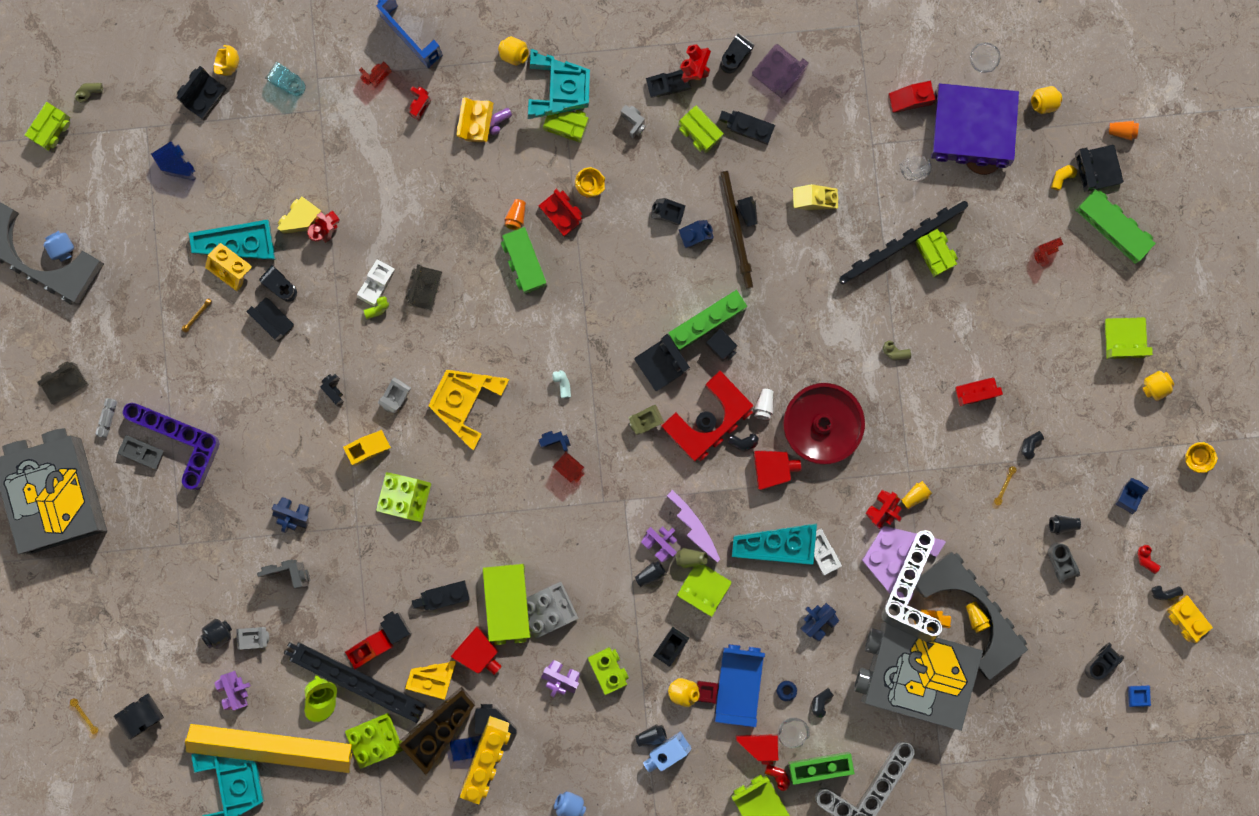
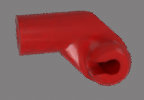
(1144, 557)
(780, 776)

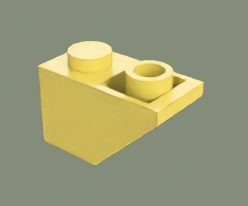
(815, 197)
(299, 218)

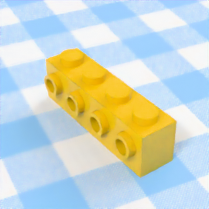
(484, 760)

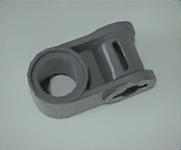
(1063, 563)

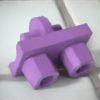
(666, 550)
(559, 682)
(234, 689)

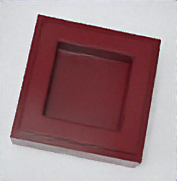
(707, 691)

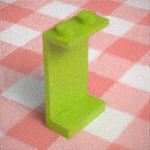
(506, 603)
(758, 799)

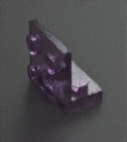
(779, 70)

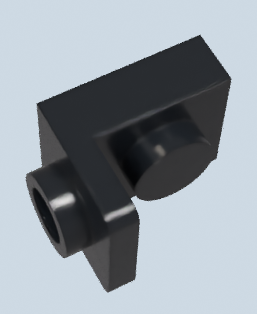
(668, 210)
(333, 393)

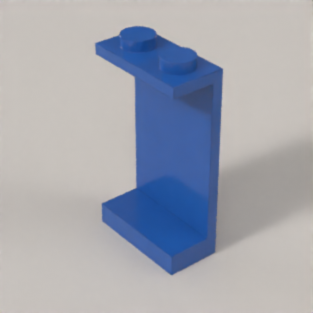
(428, 55)
(739, 686)

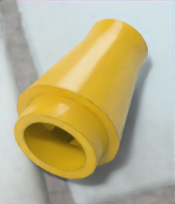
(916, 495)
(977, 617)

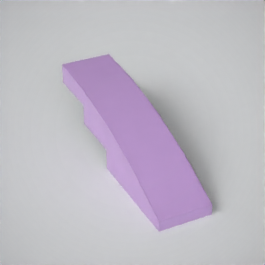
(698, 533)

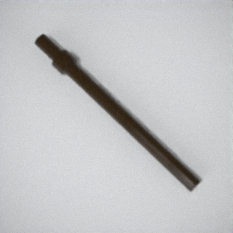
(744, 267)

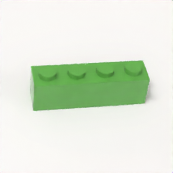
(1116, 226)
(707, 320)

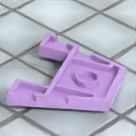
(889, 552)

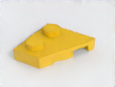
(431, 680)

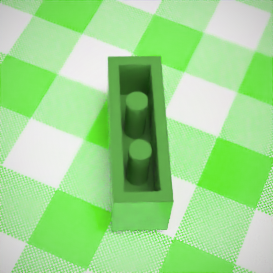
(523, 261)
(821, 768)

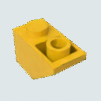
(366, 447)

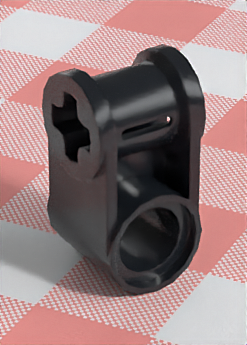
(737, 51)
(276, 283)
(1106, 659)

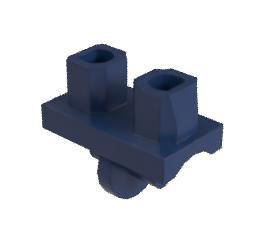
(289, 518)
(816, 619)

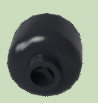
(216, 633)

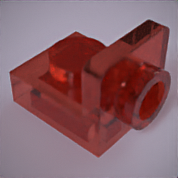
(378, 74)
(1050, 247)

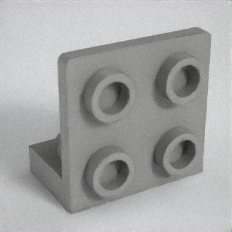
(549, 610)

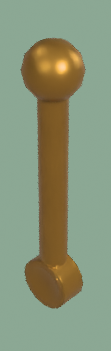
(185, 328)

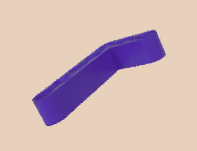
(180, 435)

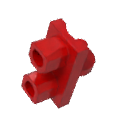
(695, 66)
(323, 227)
(888, 512)

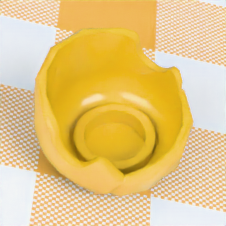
(226, 61)
(590, 182)
(1201, 457)

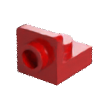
(419, 105)

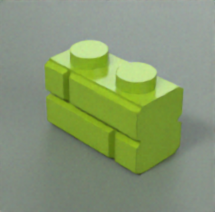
(567, 125)
(48, 126)
(700, 129)
(936, 252)

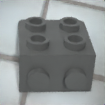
(299, 575)

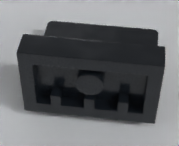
(200, 93)
(1098, 167)
(662, 363)

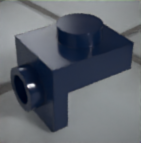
(696, 233)
(549, 439)
(1131, 495)

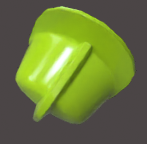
(319, 699)

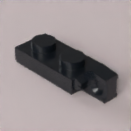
(748, 126)
(443, 596)

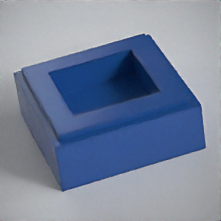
(1139, 696)

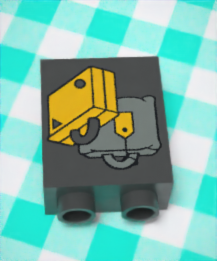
(49, 492)
(919, 676)

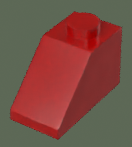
(912, 97)
(369, 649)
(761, 747)

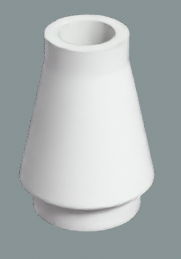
(764, 405)

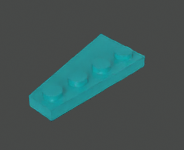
(245, 240)

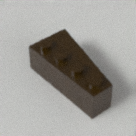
(433, 733)

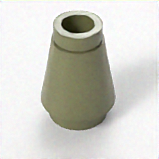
(690, 558)

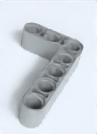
(871, 792)

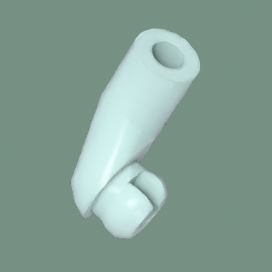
(564, 383)

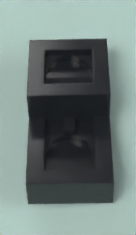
(667, 84)

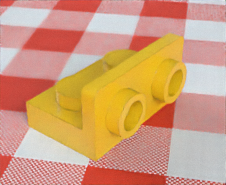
(474, 120)
(227, 266)
(1189, 619)

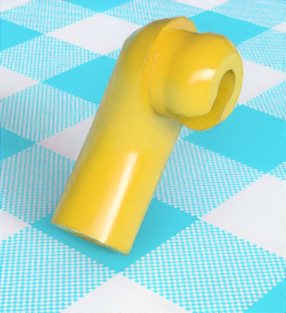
(1061, 174)

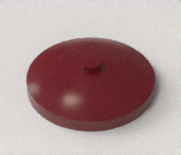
(824, 423)

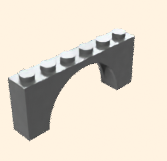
(68, 281)
(1003, 643)

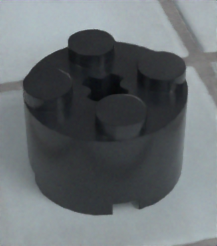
(138, 716)

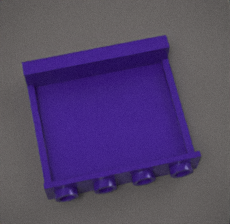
(975, 125)

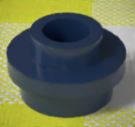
(791, 695)

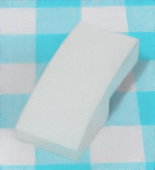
(375, 283)
(825, 554)

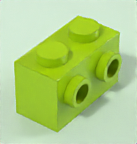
(607, 670)

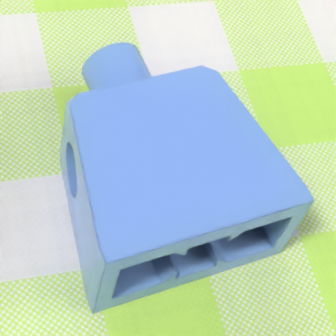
(674, 748)

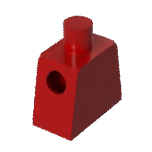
(774, 468)
(477, 653)

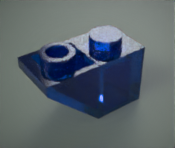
(171, 161)

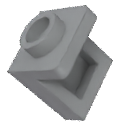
(633, 116)
(394, 396)
(252, 638)

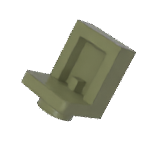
(646, 420)

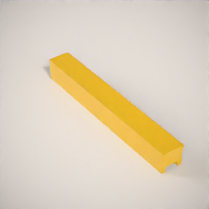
(269, 748)

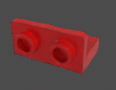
(561, 213)
(978, 391)

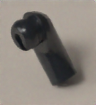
(744, 444)
(1028, 445)
(1168, 595)
(819, 700)

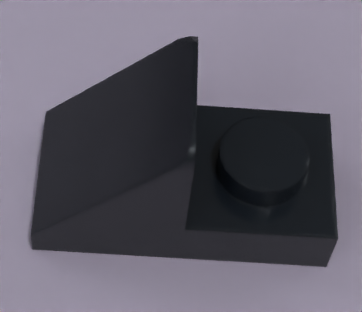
(671, 646)

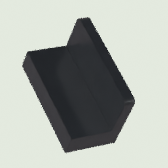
(271, 319)

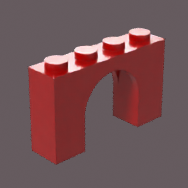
(696, 443)

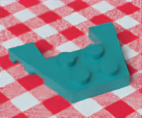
(567, 86)
(237, 781)

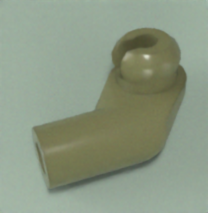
(86, 90)

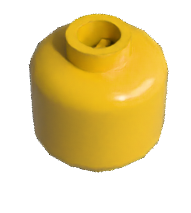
(513, 51)
(1046, 100)
(1158, 385)
(683, 692)

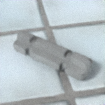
(106, 417)

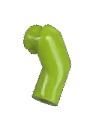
(377, 310)

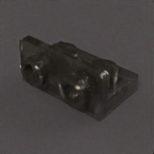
(424, 287)
(62, 382)

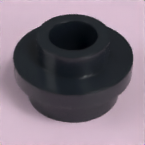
(706, 428)

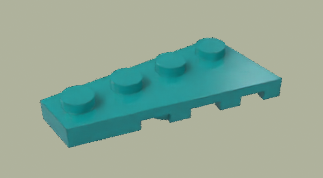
(782, 545)

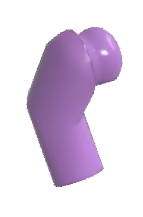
(497, 118)

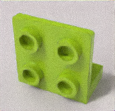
(1126, 338)
(403, 497)
(704, 589)
(374, 740)

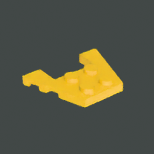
(457, 396)

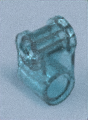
(284, 78)

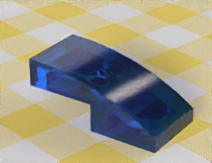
(464, 748)

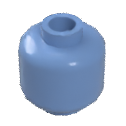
(58, 246)
(569, 805)

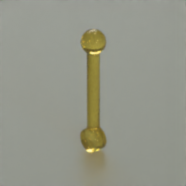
(998, 500)
(74, 702)

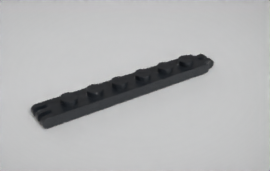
(909, 237)
(354, 681)

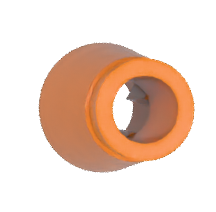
(1126, 130)
(515, 216)

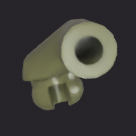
(894, 353)

